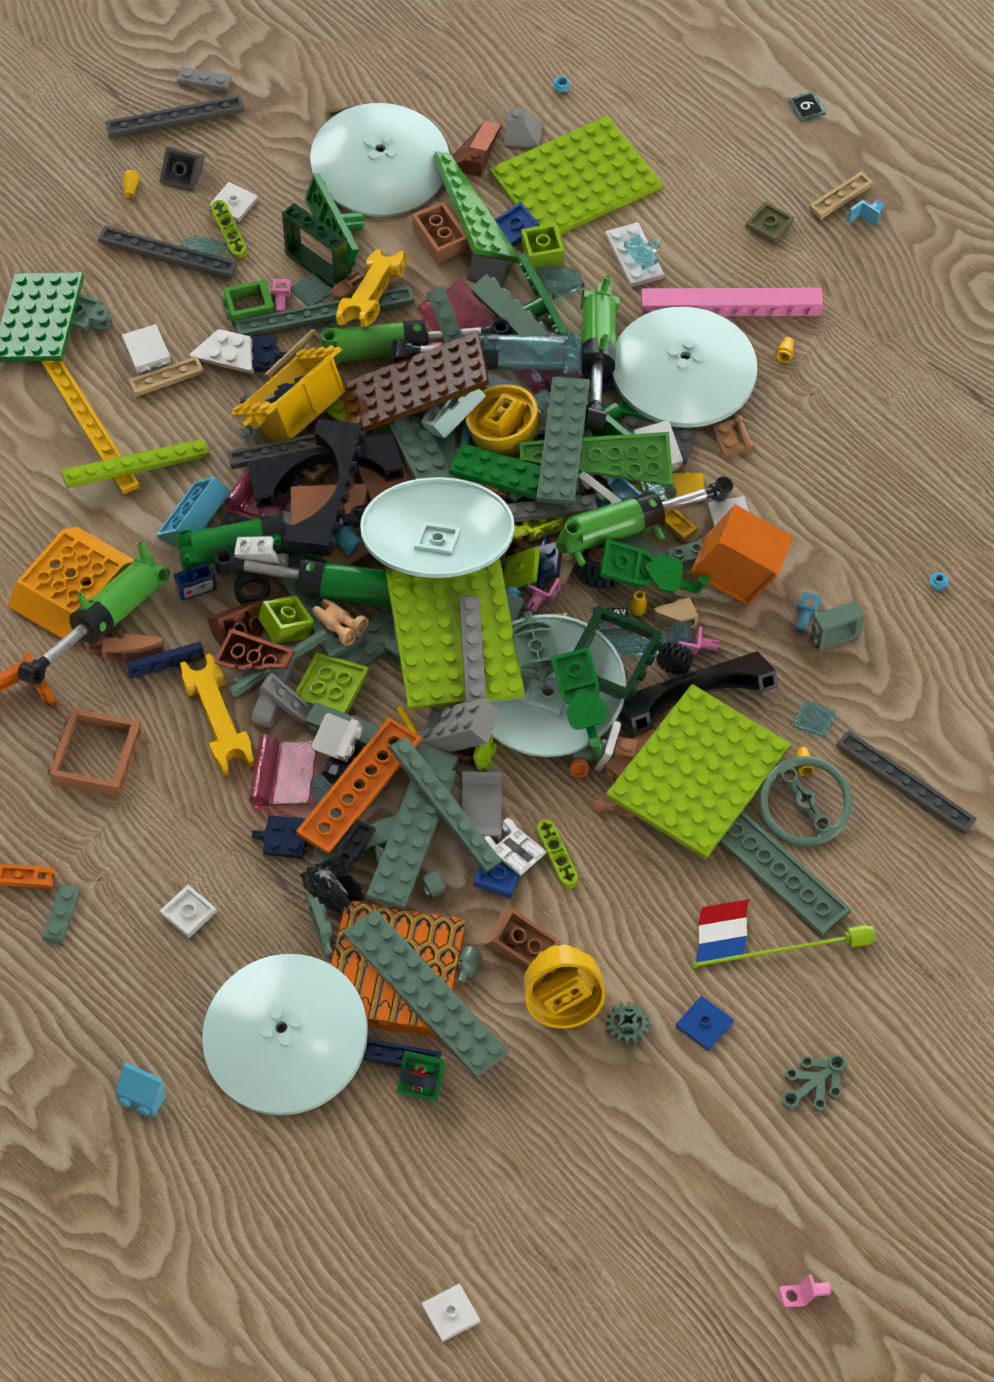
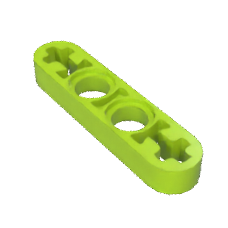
(231, 228)
(558, 853)

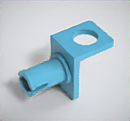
(868, 212)
(806, 611)

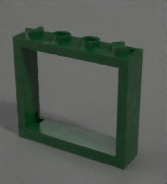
(297, 218)
(610, 688)

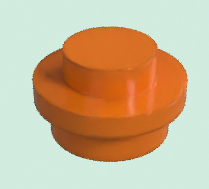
(579, 768)

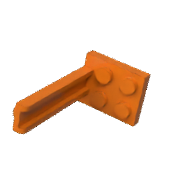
(9, 678)

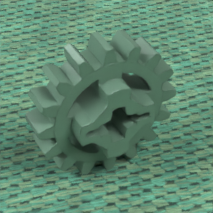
(627, 1032)

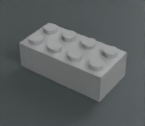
(460, 725)

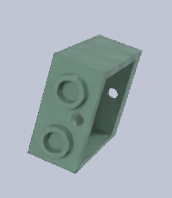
(837, 625)

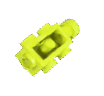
(535, 529)

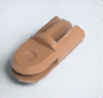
(346, 287)

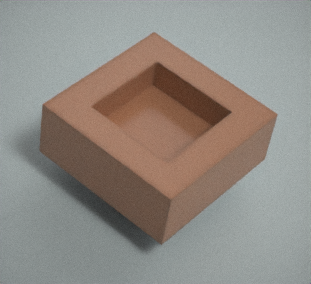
(626, 748)

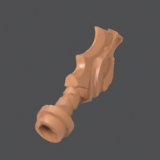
(599, 805)

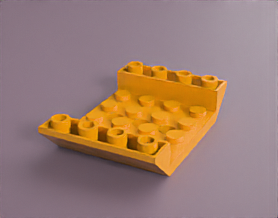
(49, 595)

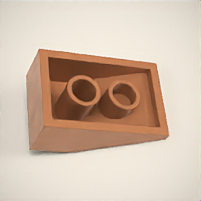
(518, 938)

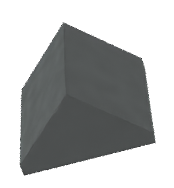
(491, 266)

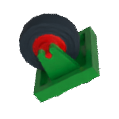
(421, 1076)

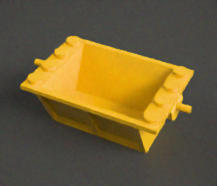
(299, 404)

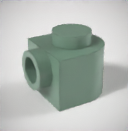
(432, 885)

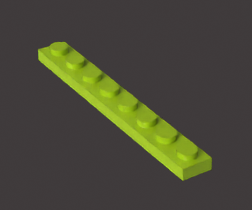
(135, 463)

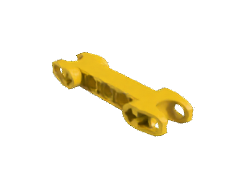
(364, 302)
(228, 742)

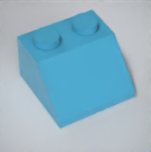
(140, 1090)

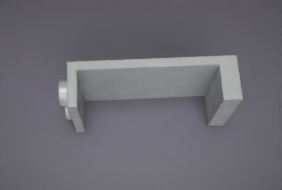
(483, 801)

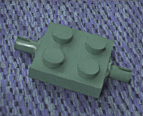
(320, 923)

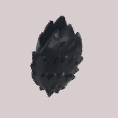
(331, 886)

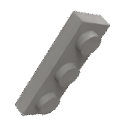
(204, 79)
(286, 698)

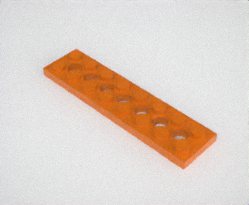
(345, 787)

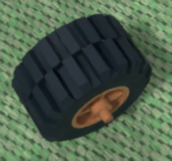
(590, 571)

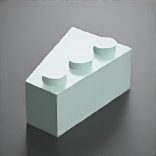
(446, 416)

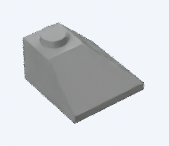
(522, 129)

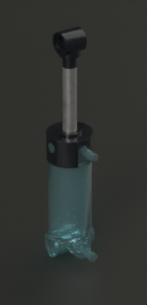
(515, 351)

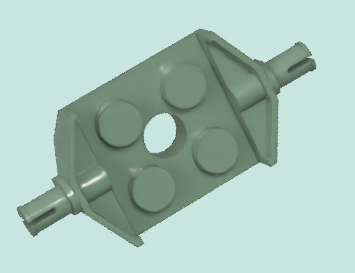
(535, 663)

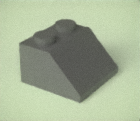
(181, 167)

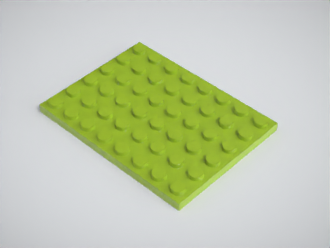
(577, 176)
(430, 636)
(698, 771)

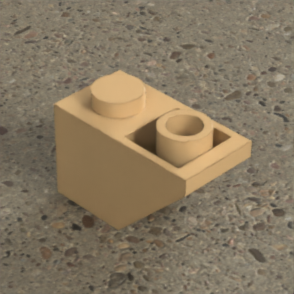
(678, 612)

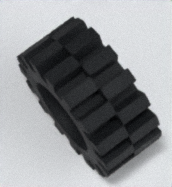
(674, 658)

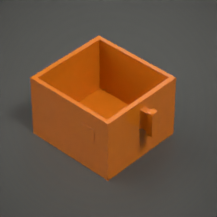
(742, 554)

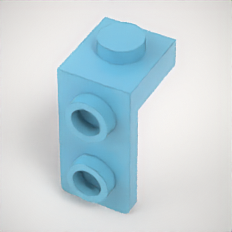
(348, 539)

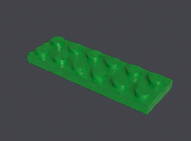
(496, 471)

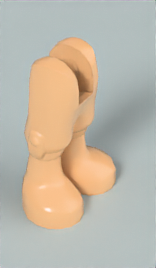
(334, 616)

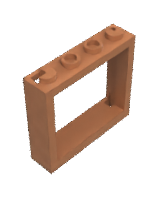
(91, 784)

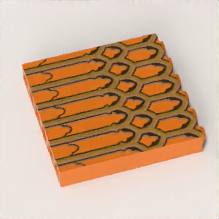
(435, 940)

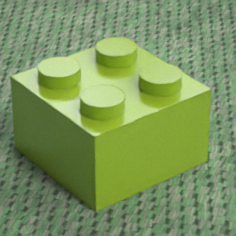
(543, 245)
(285, 619)

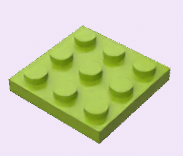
(332, 682)

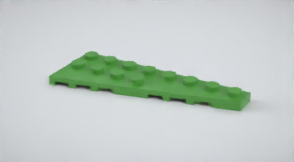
(477, 222)
(627, 457)

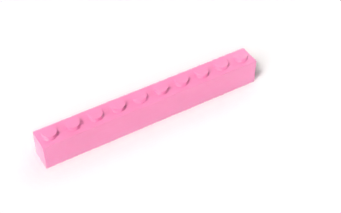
(737, 300)

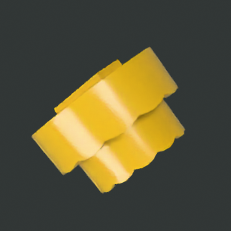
(504, 419)
(563, 987)

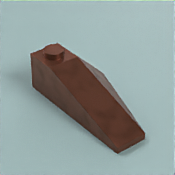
(477, 149)
(240, 618)
(250, 652)

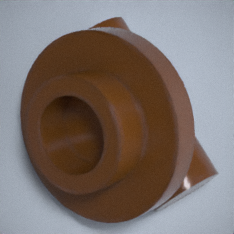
(516, 547)
(464, 755)

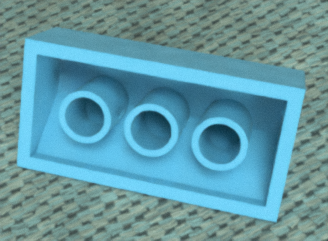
(194, 509)

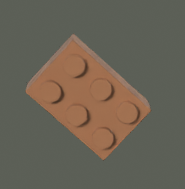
(440, 232)

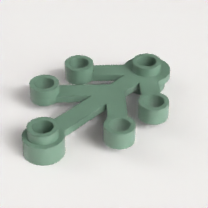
(815, 1080)

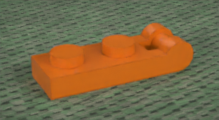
(26, 876)

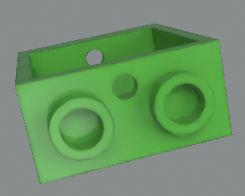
(246, 290)

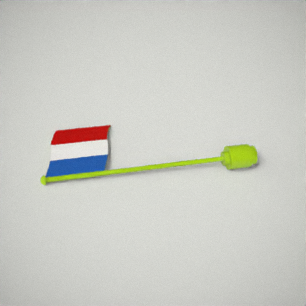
(725, 935)

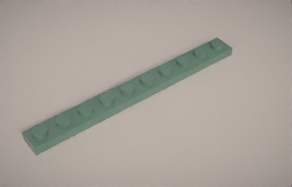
(314, 314)

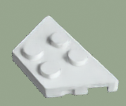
(226, 350)

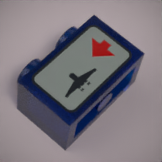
(195, 581)

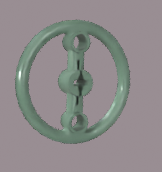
(800, 793)

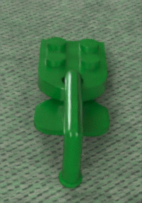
(626, 566)
(580, 691)

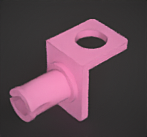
(280, 294)
(540, 595)
(701, 642)
(804, 1292)

